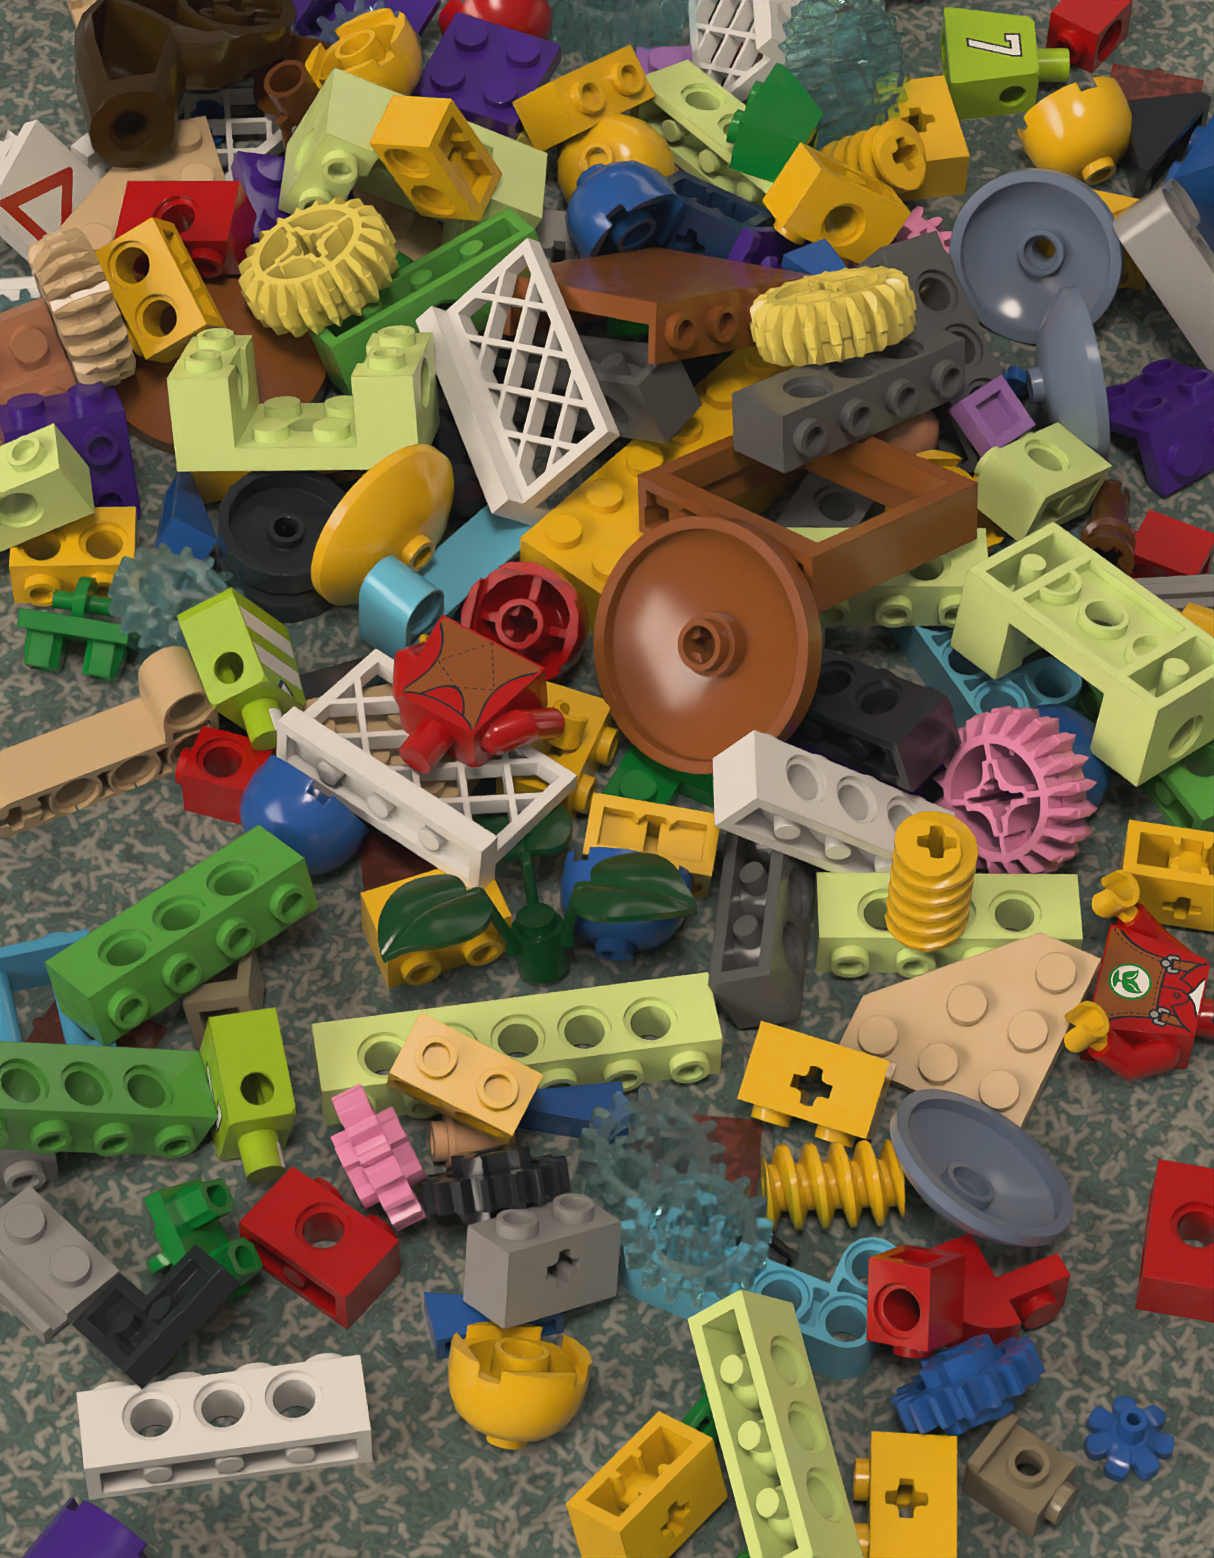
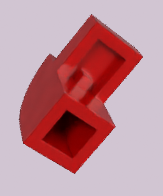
(1004, 1302)

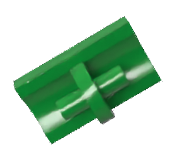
(50, 632)
(191, 1216)

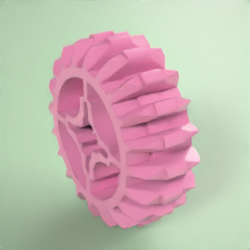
(1024, 755)

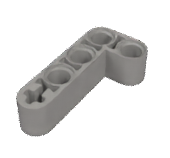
(1174, 259)

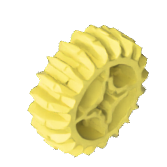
(318, 266)
(833, 316)

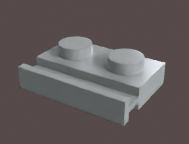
(47, 1266)

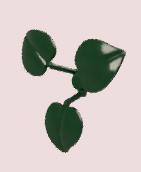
(443, 913)

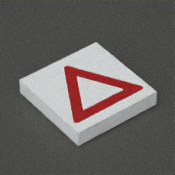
(39, 186)

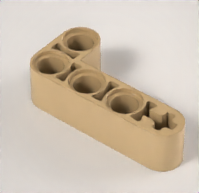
(107, 750)

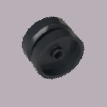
(270, 538)

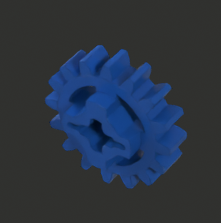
(968, 1384)

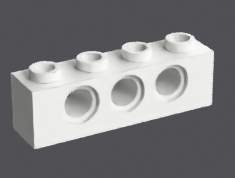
(809, 805)
(198, 1453)

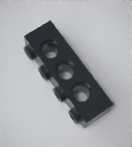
(878, 722)

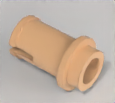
(452, 1137)

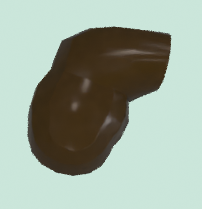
(146, 54)

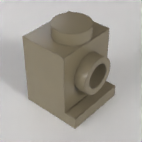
(229, 992)
(1014, 1497)

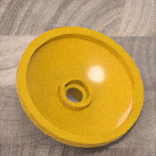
(389, 511)

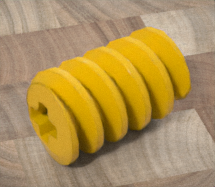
(885, 152)
(930, 880)
(832, 1184)

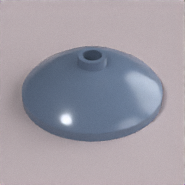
(1000, 258)
(1070, 372)
(980, 1169)

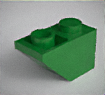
(773, 125)

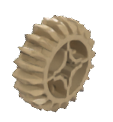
(82, 307)

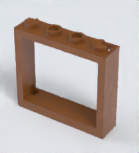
(928, 516)

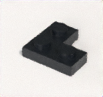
(147, 1331)

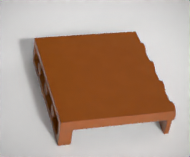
(687, 299)

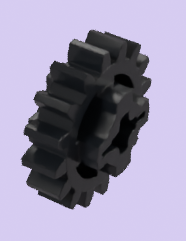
(494, 1181)

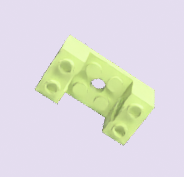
(334, 155)
(226, 429)
(1147, 664)

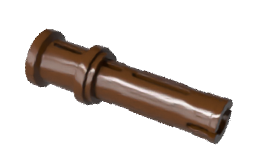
(1108, 527)

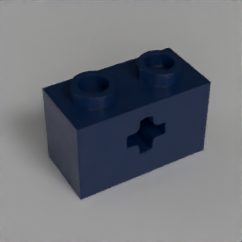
(710, 218)

